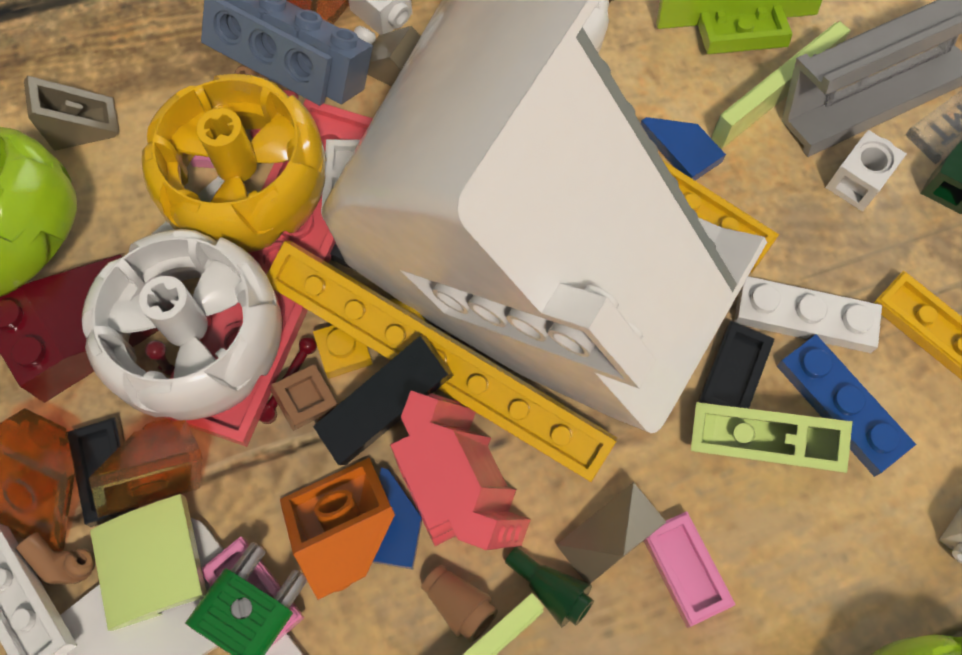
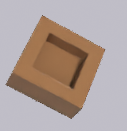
(303, 397)

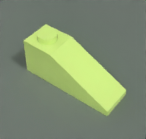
(772, 436)

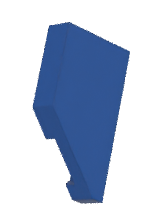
(684, 145)
(403, 535)

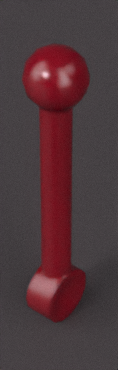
(306, 346)
(156, 351)

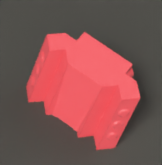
(455, 476)

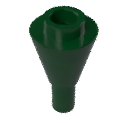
(560, 593)

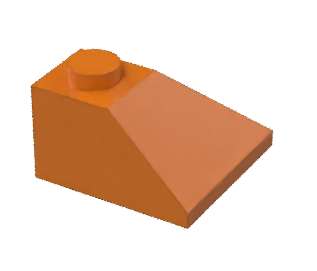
(338, 526)

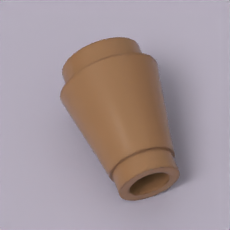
(462, 605)

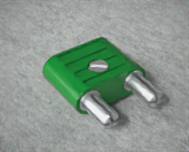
(241, 615)

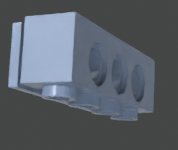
(289, 47)

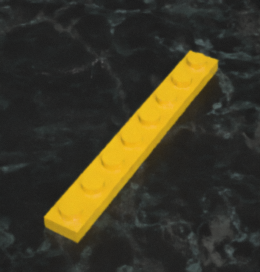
(476, 380)

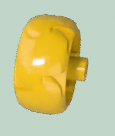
(212, 124)

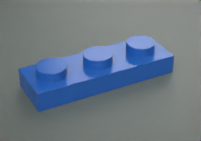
(840, 396)

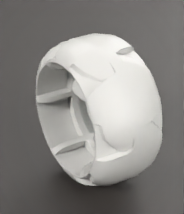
(148, 293)

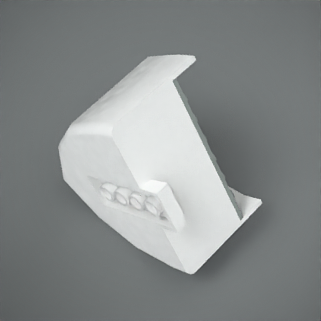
(536, 213)

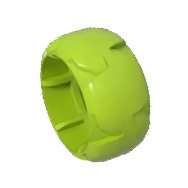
(34, 208)

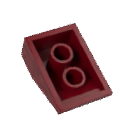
(45, 334)

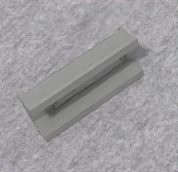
(875, 76)

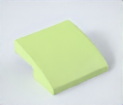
(147, 562)

